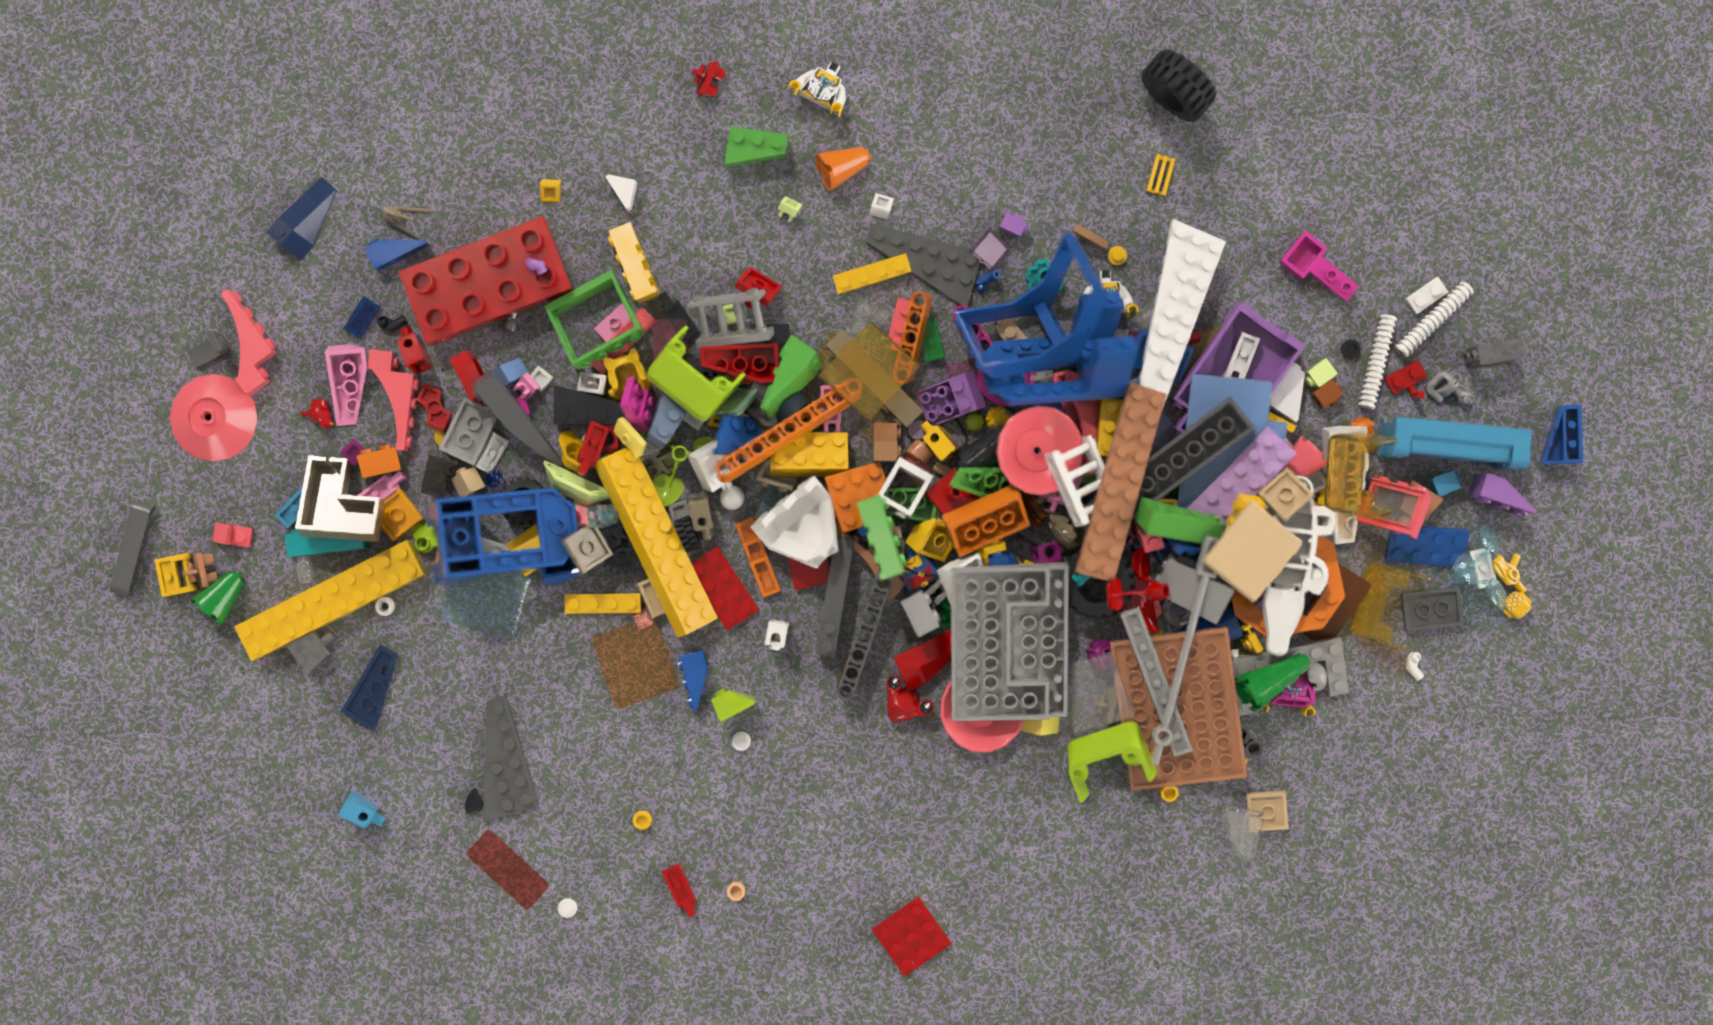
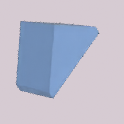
(511, 372)

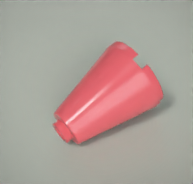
(1307, 459)

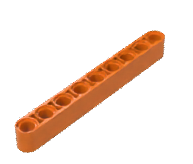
(779, 433)

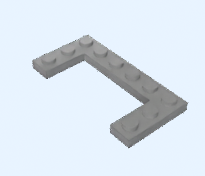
(1325, 650)

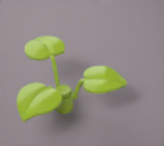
(667, 486)

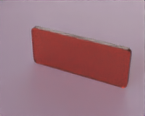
(507, 869)

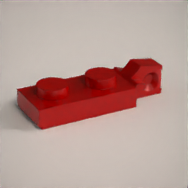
(591, 447)
(680, 888)

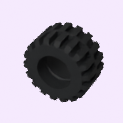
(521, 518)

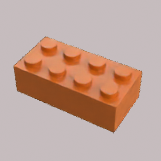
(986, 520)

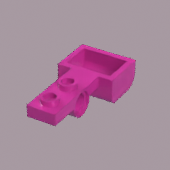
(1306, 258)

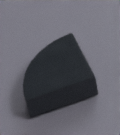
(473, 801)

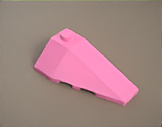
(347, 376)

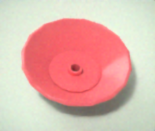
(231, 419)
(1039, 428)
(977, 735)

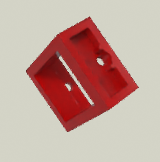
(468, 371)

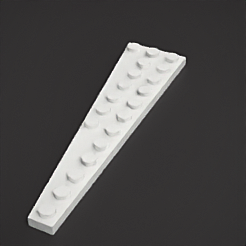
(1182, 288)

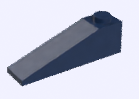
(301, 222)

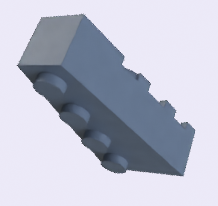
(665, 421)

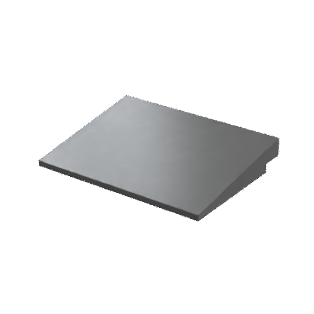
(1009, 642)

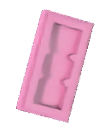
(612, 323)

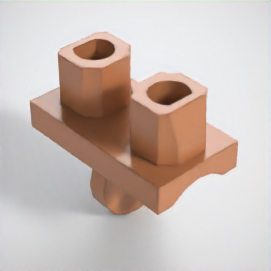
(204, 578)

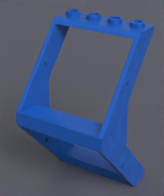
(1039, 301)

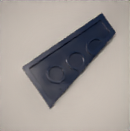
(370, 691)

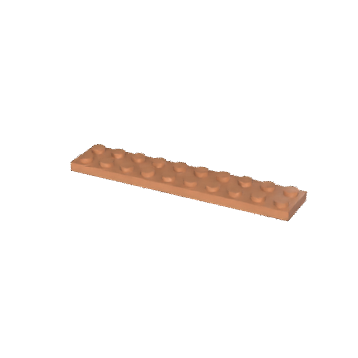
(1120, 482)

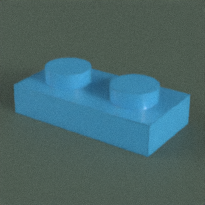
(289, 512)

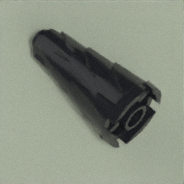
(981, 452)

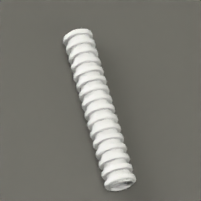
(1434, 319)
(1377, 361)

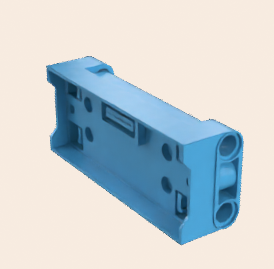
(1457, 441)

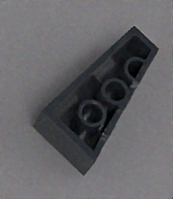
(581, 408)

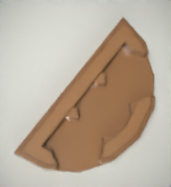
(1090, 237)

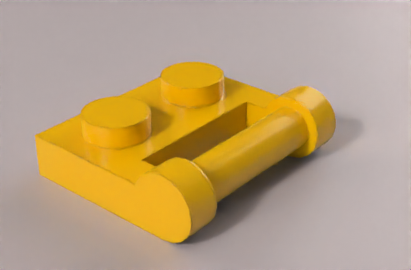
(169, 575)

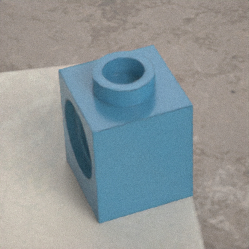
(1444, 483)

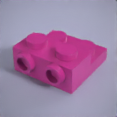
(637, 405)

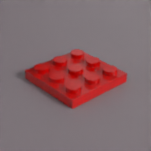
(911, 936)

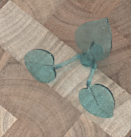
(1465, 570)

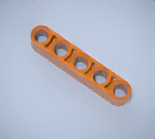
(918, 329)

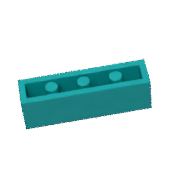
(299, 546)

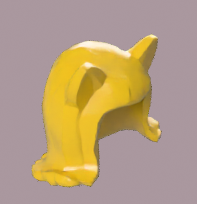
(621, 369)

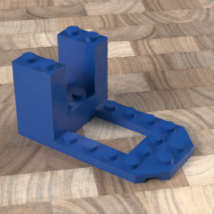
(1102, 366)
(460, 535)

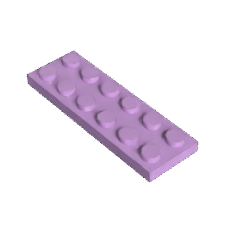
(1245, 475)

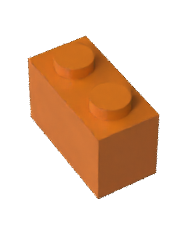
(379, 461)

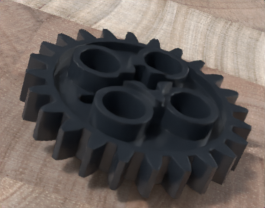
(632, 558)

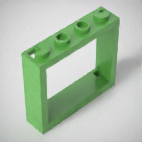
(580, 295)

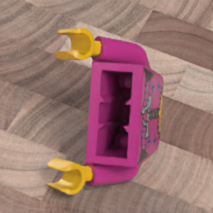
(1297, 694)

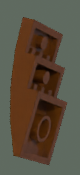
(1354, 590)

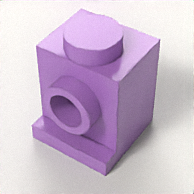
(1014, 224)

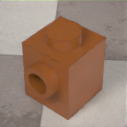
(1327, 394)

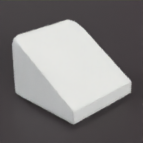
(881, 206)

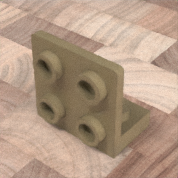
(764, 477)

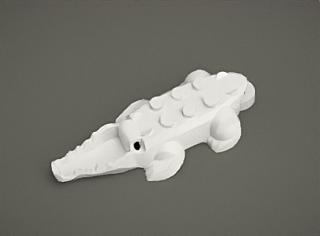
(1282, 604)

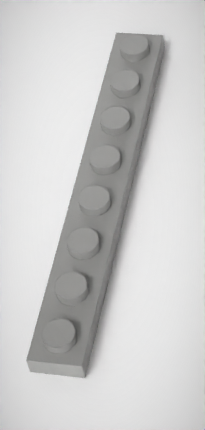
(1155, 677)

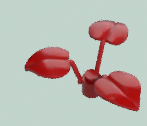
(1155, 590)

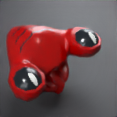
(903, 704)

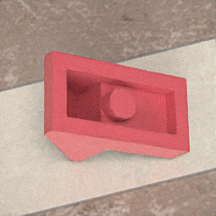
(232, 535)

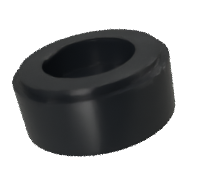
(1350, 349)

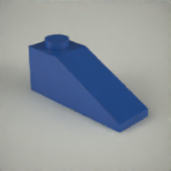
(387, 252)

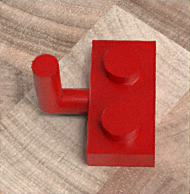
(1406, 378)

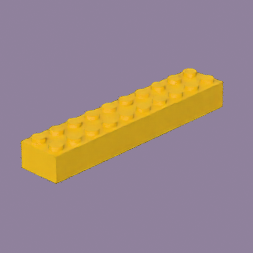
(655, 541)
(331, 600)

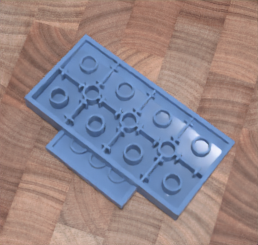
(1205, 395)

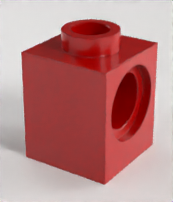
(615, 445)

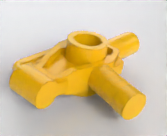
(1508, 571)

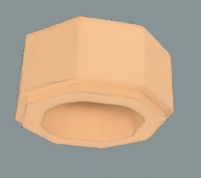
(736, 891)

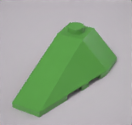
(980, 480)

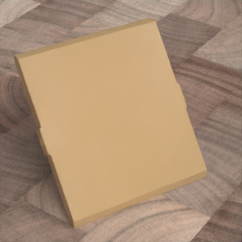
(1252, 551)

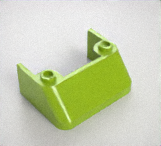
(686, 384)
(1115, 740)

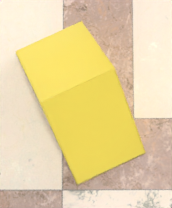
(1041, 727)

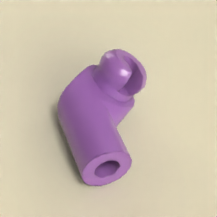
(537, 265)

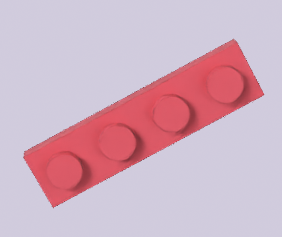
(646, 322)

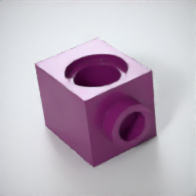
(1038, 553)

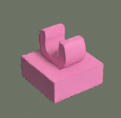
(526, 386)

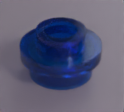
(494, 478)

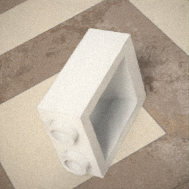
(915, 472)

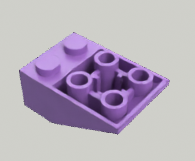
(951, 398)
(1494, 489)

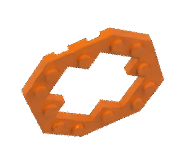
(1320, 612)

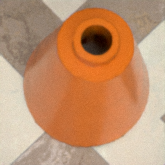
(840, 165)

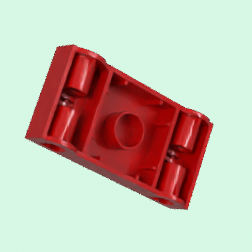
(485, 281)

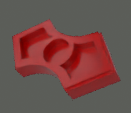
(430, 399)

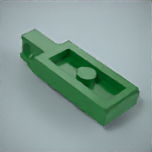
(932, 342)

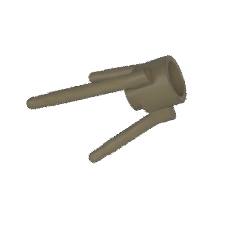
(395, 214)

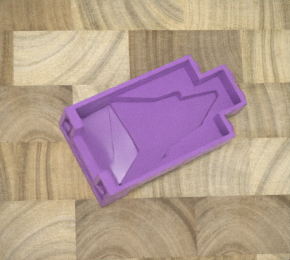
(1270, 362)

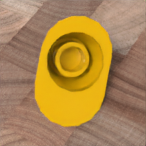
(570, 446)

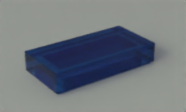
(362, 317)

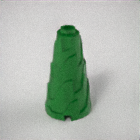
(1267, 682)

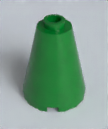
(220, 596)

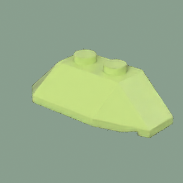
(574, 486)

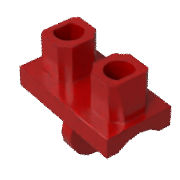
(712, 71)

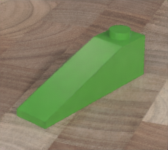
(795, 371)

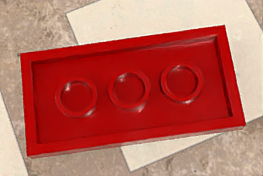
(724, 588)

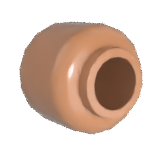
(921, 451)

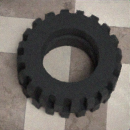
(1178, 85)
(1098, 608)

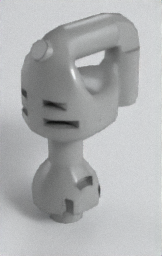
(1450, 386)

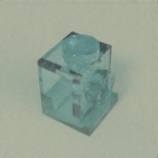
(606, 516)

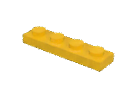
(872, 273)
(603, 603)

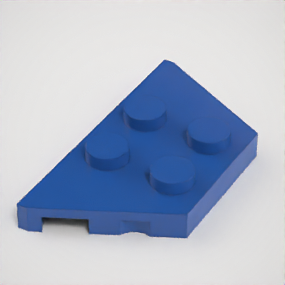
(735, 433)

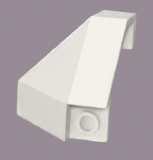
(801, 525)

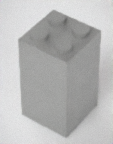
(1184, 585)

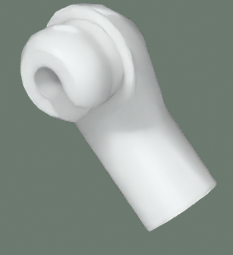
(1412, 665)

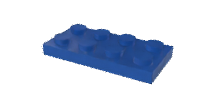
(1433, 546)

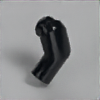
(390, 324)

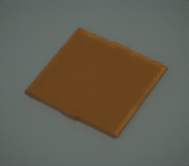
(635, 663)

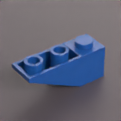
(695, 672)

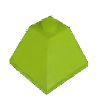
(730, 703)

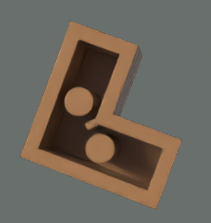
(886, 442)

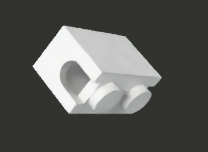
(777, 629)

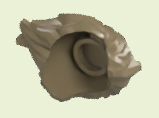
(1065, 531)

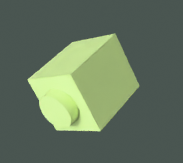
(1320, 373)

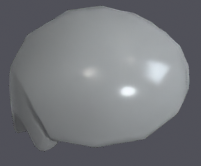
(1317, 676)

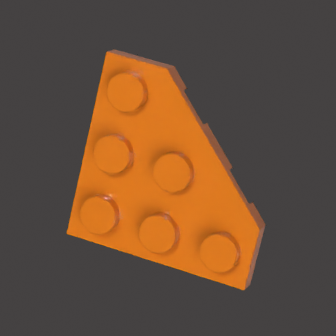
(850, 487)

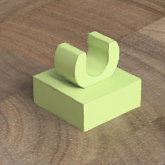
(790, 207)

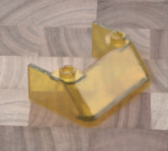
(1345, 474)
(1367, 617)

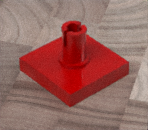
(753, 279)
(947, 497)

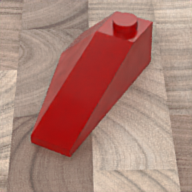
(754, 360)
(924, 660)

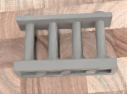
(725, 336)

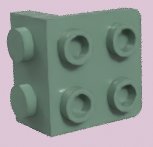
(737, 401)

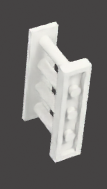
(1064, 478)

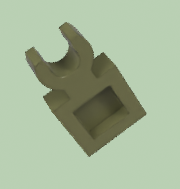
(664, 463)

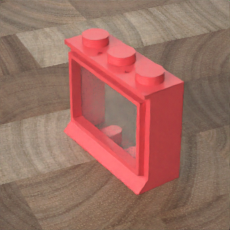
(1407, 506)

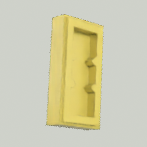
(629, 437)

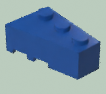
(1565, 437)

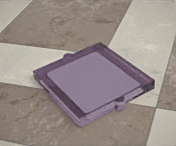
(991, 249)

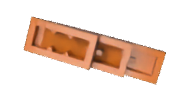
(758, 558)

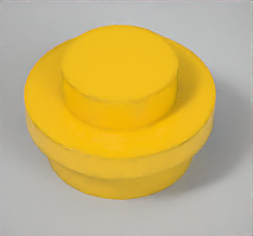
(1117, 255)
(642, 820)

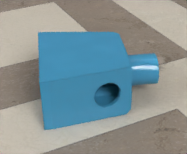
(355, 805)

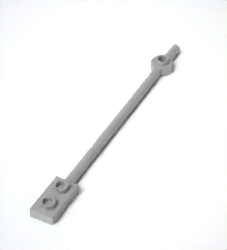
(1205, 572)

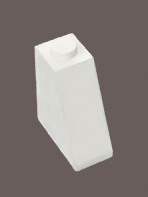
(1288, 394)

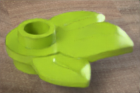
(422, 534)

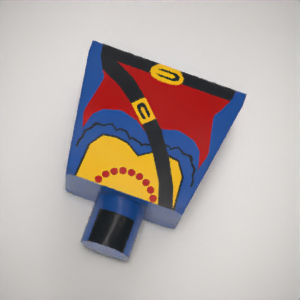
(918, 571)

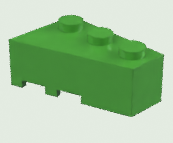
(754, 146)

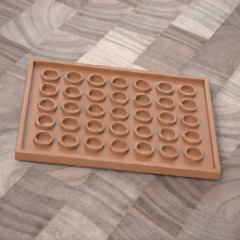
(1204, 702)

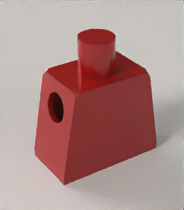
(415, 353)

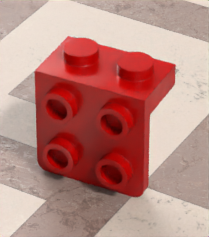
(807, 576)

